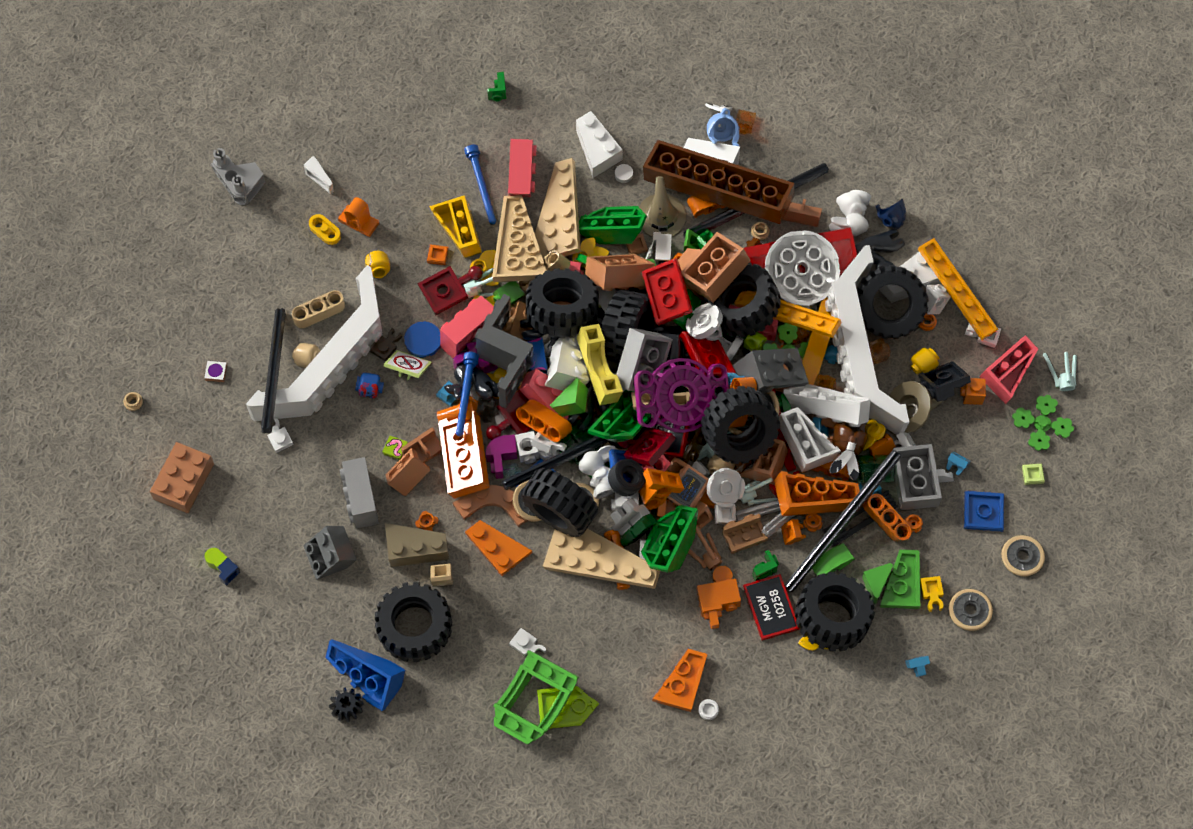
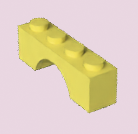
(593, 351)

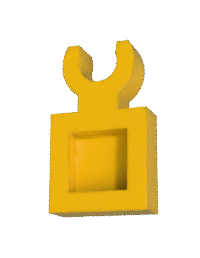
(932, 590)

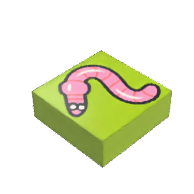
(393, 447)

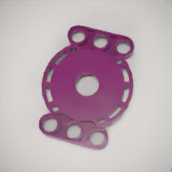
(661, 391)

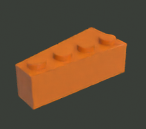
(812, 495)

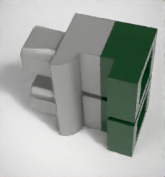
(634, 523)

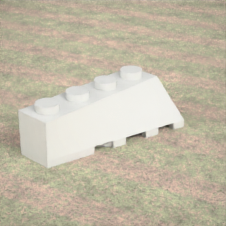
(830, 404)

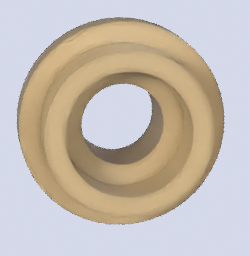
(760, 226)
(133, 396)

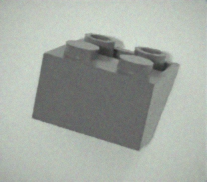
(329, 551)

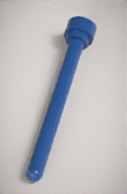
(472, 153)
(470, 361)

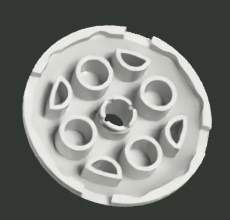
(819, 262)

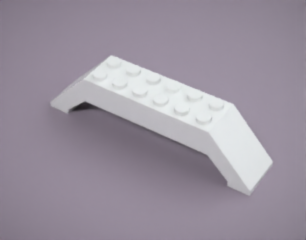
(854, 347)
(332, 362)

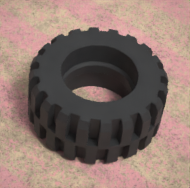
(565, 287)
(917, 301)
(624, 311)
(758, 312)
(726, 410)
(559, 502)
(841, 591)
(409, 597)

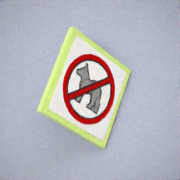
(407, 364)

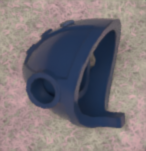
(893, 215)

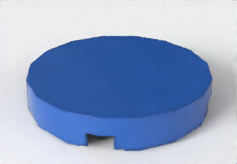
(422, 339)

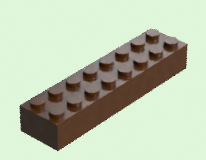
(719, 181)

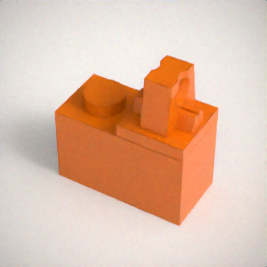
(718, 597)

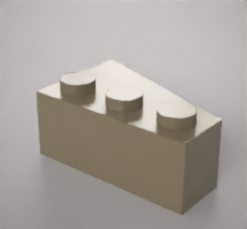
(414, 545)

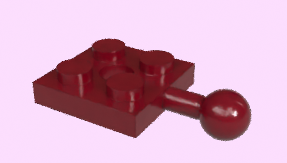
(447, 279)
(510, 418)
(648, 446)

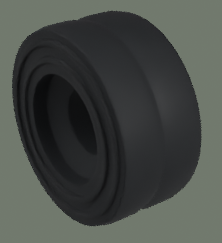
(618, 483)

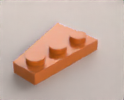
(497, 547)
(683, 682)

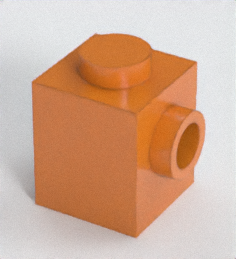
(974, 392)

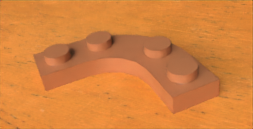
(491, 496)

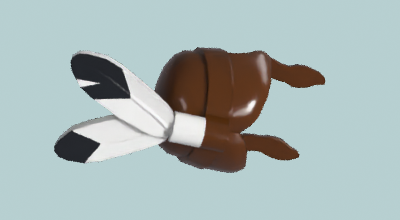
(850, 445)

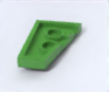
(904, 582)

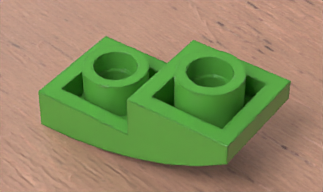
(833, 559)

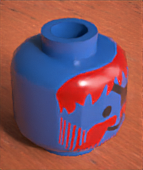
(369, 385)

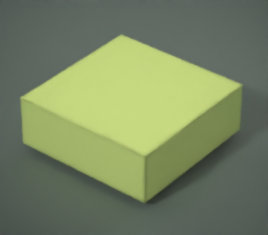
(1033, 474)

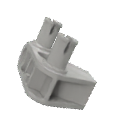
(240, 180)

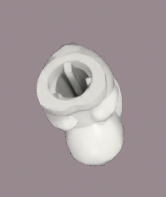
(853, 207)
(594, 464)

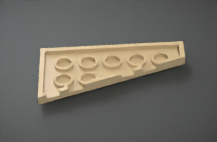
(559, 215)
(517, 248)
(599, 559)

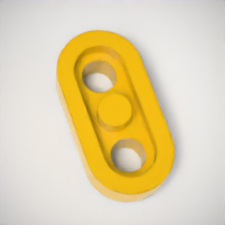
(325, 230)

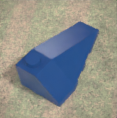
(374, 675)

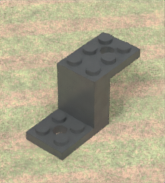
(504, 350)
(768, 369)

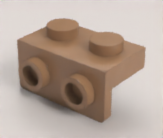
(518, 313)
(744, 533)

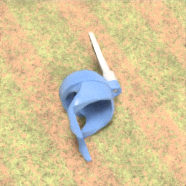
(729, 126)

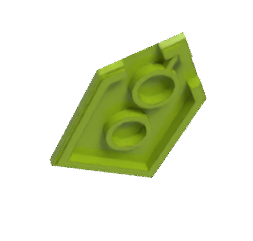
(575, 711)

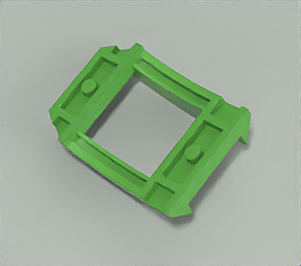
(546, 671)

